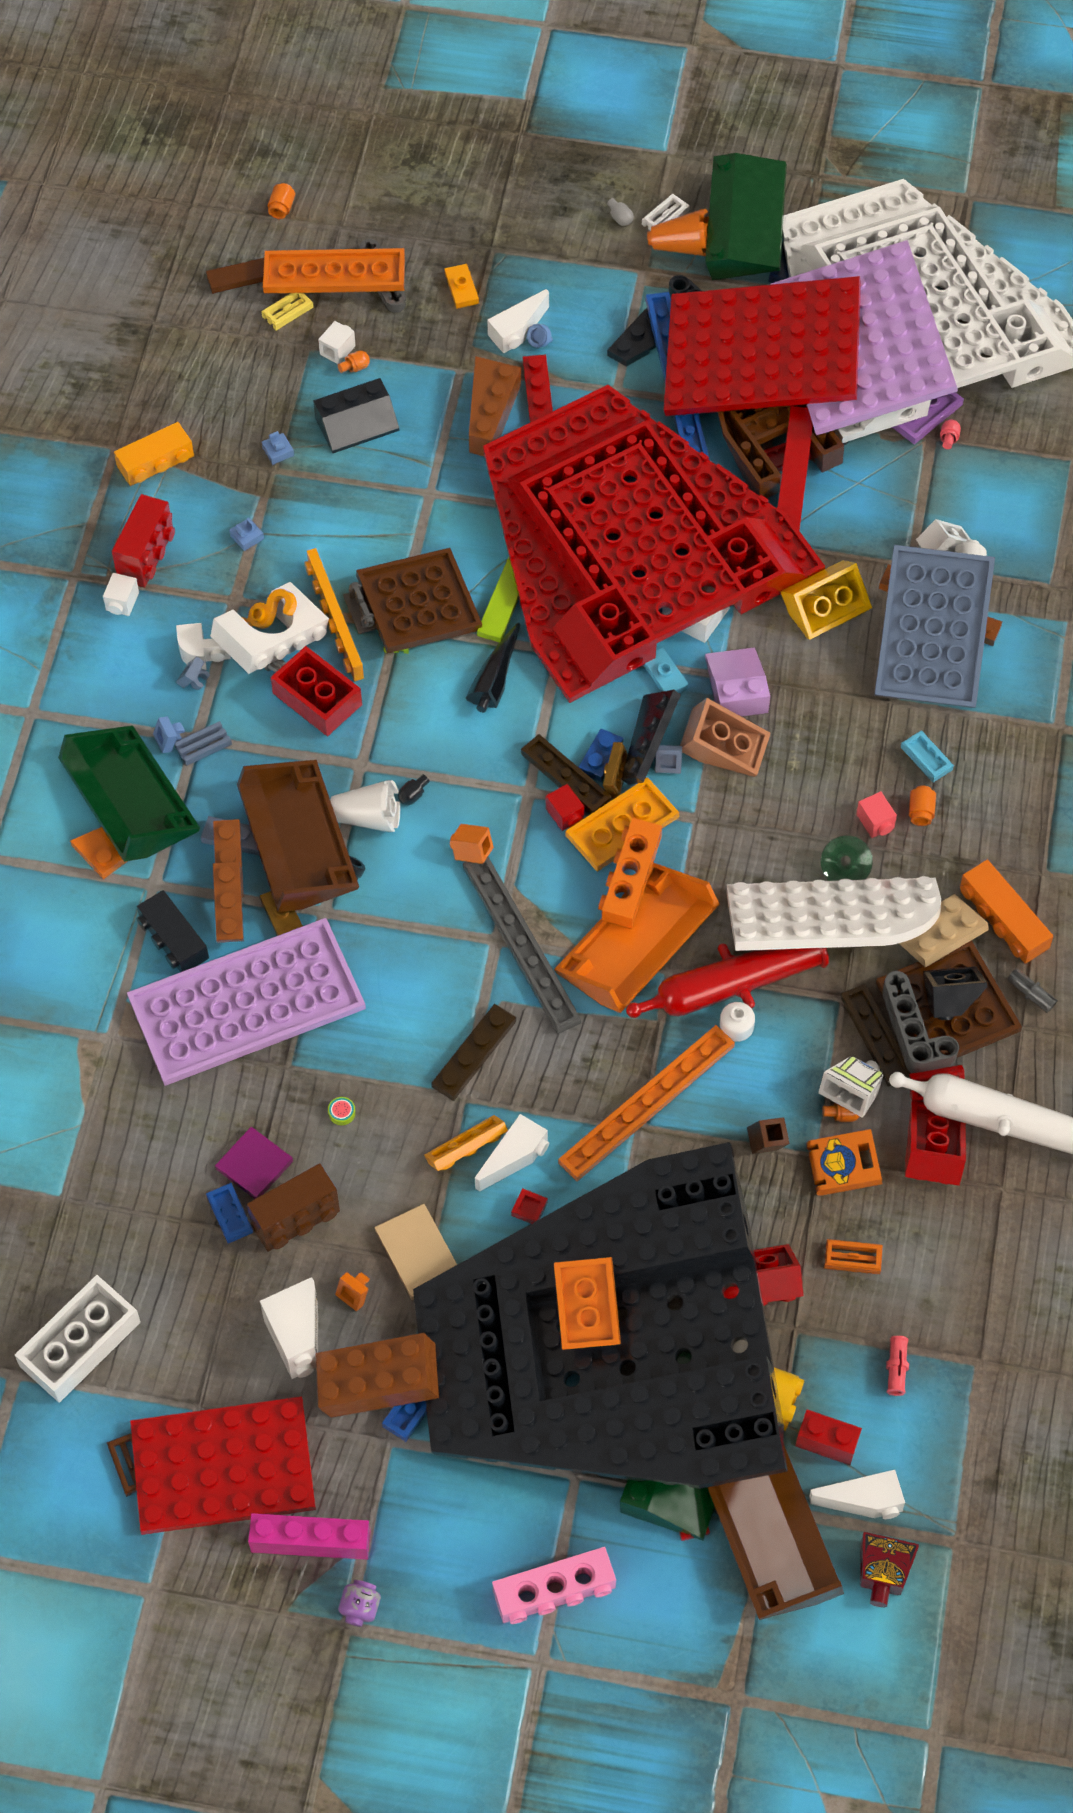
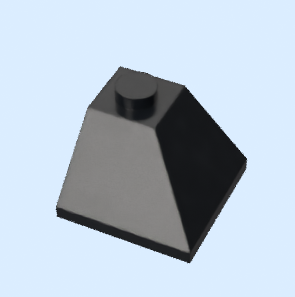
(952, 990)

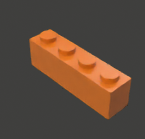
(1006, 911)

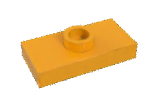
(461, 286)

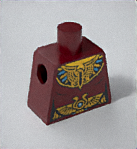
(885, 1566)

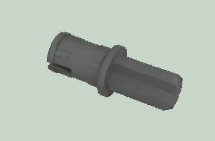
(1032, 990)

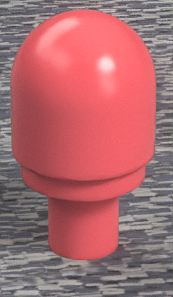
(950, 433)

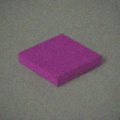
(254, 1163)

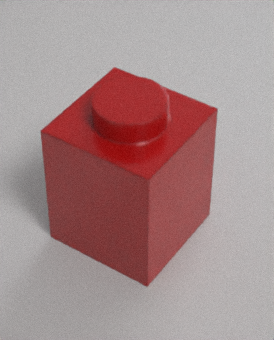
(564, 807)

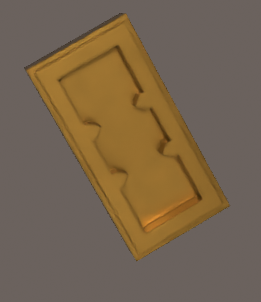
(614, 769)
(281, 921)

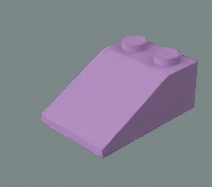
(739, 681)

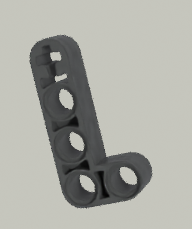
(913, 1022)

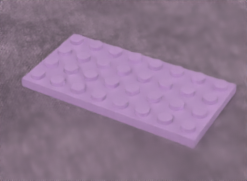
(245, 1001)

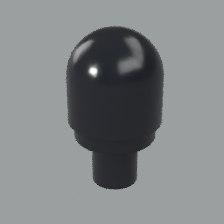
(412, 790)

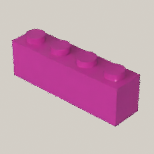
(309, 1536)

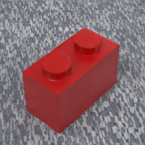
(828, 1437)

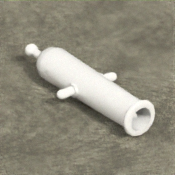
(991, 1110)

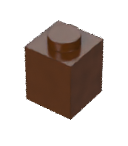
(768, 1135)

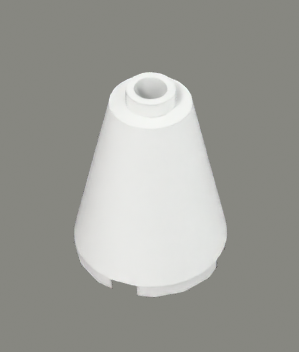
(369, 807)

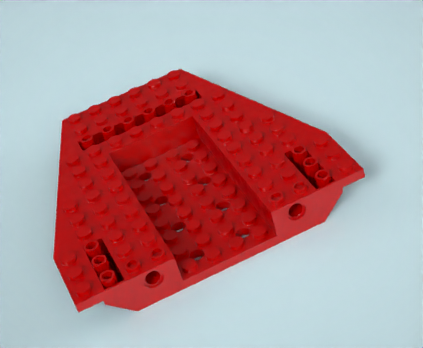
(578, 587)

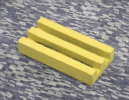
(289, 311)

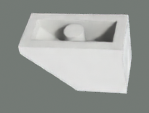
(942, 536)

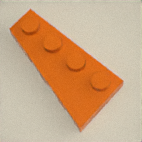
(98, 852)

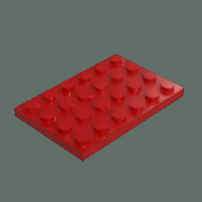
(222, 1465)

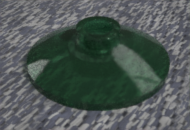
(858, 852)

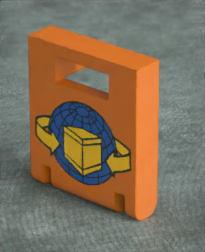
(839, 1165)

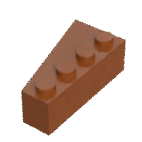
(492, 401)

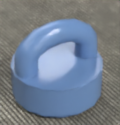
(539, 335)

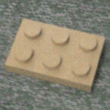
(953, 929)

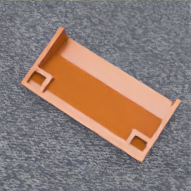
(619, 961)

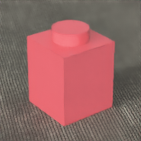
(876, 815)

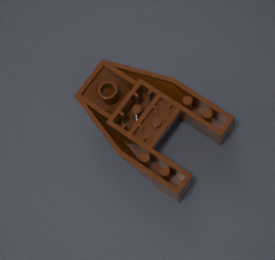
(749, 428)

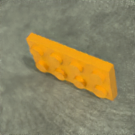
(601, 832)

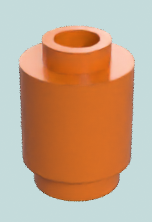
(281, 201)
(922, 805)

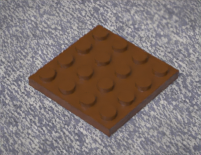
(418, 600)
(982, 1023)

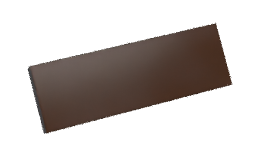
(236, 275)

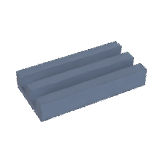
(200, 740)

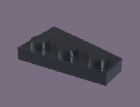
(634, 341)

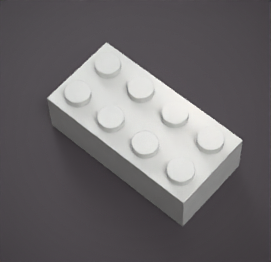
(77, 1338)

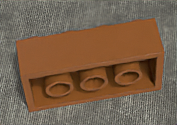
(377, 1375)

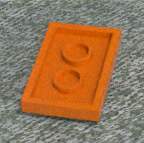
(587, 1303)

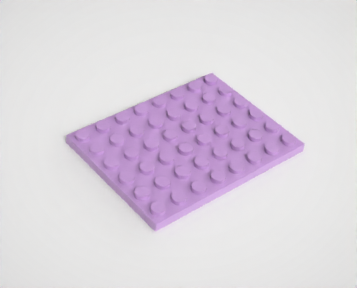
(898, 339)

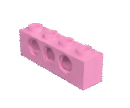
(593, 1563)

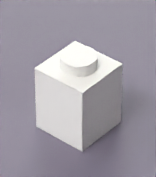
(337, 342)
(120, 594)

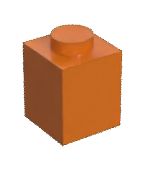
(471, 843)

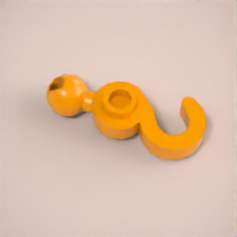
(263, 615)

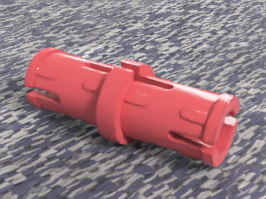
(897, 1365)

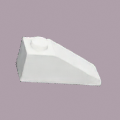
(511, 326)
(515, 1151)
(865, 1496)

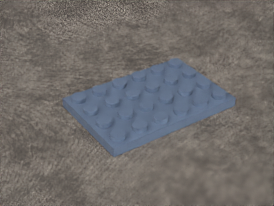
(934, 626)

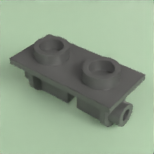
(359, 609)

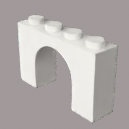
(257, 649)

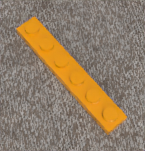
(336, 623)

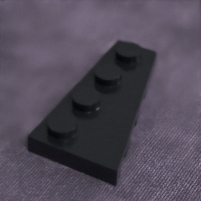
(648, 733)

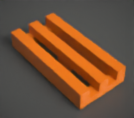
(853, 1266)

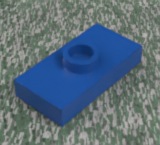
(229, 1213)

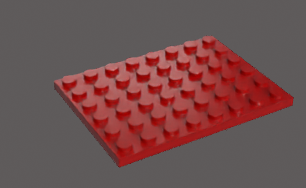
(763, 346)

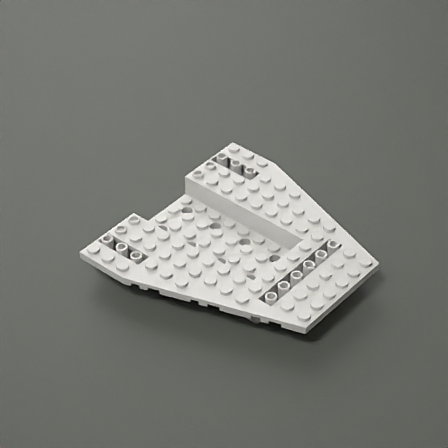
(1004, 312)

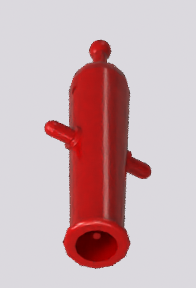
(729, 978)

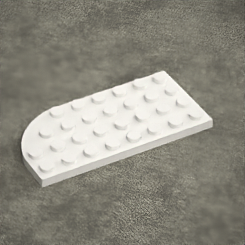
(831, 912)

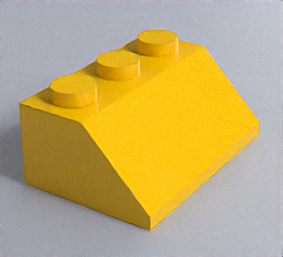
(827, 598)

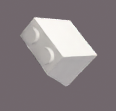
(294, 1326)

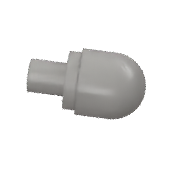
(620, 212)

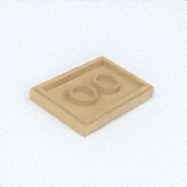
(415, 1247)

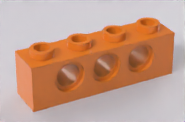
(624, 911)

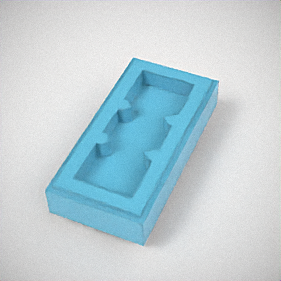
(666, 673)
(927, 756)

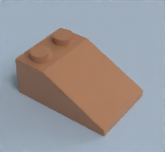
(724, 739)

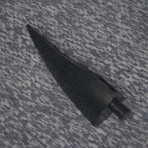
(491, 679)

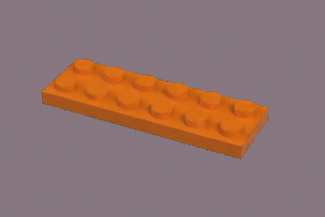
(334, 270)

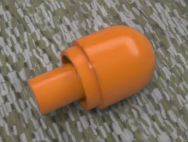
(355, 362)
(839, 1113)

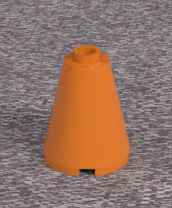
(682, 234)

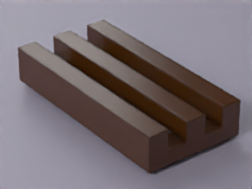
(122, 1442)

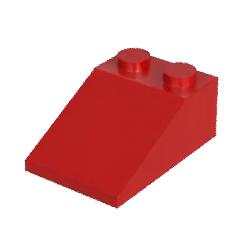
(934, 1147)

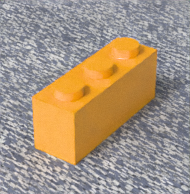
(154, 454)

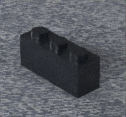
(171, 932)

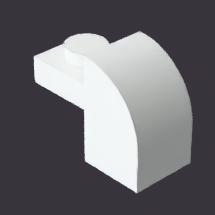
(193, 644)

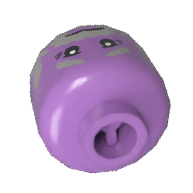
(359, 1603)

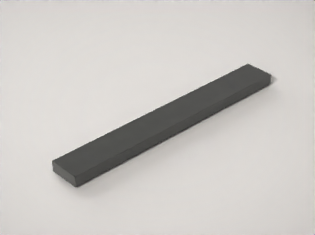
(523, 945)

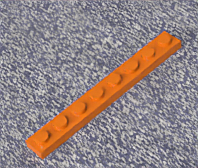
(646, 1103)

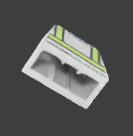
(852, 1084)

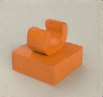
(353, 1290)

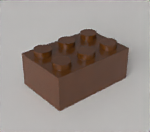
(294, 1208)

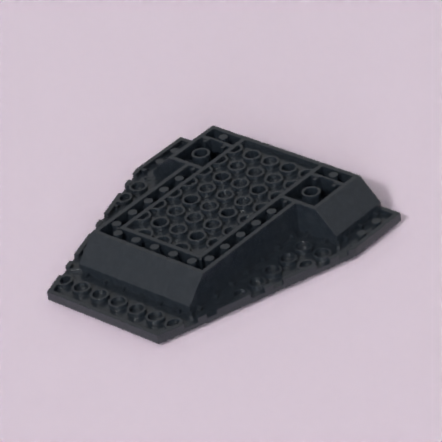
(501, 1368)

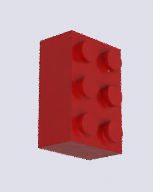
(143, 539)
(316, 691)

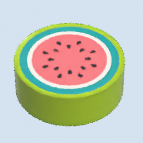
(341, 1111)

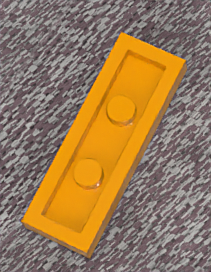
(466, 1143)

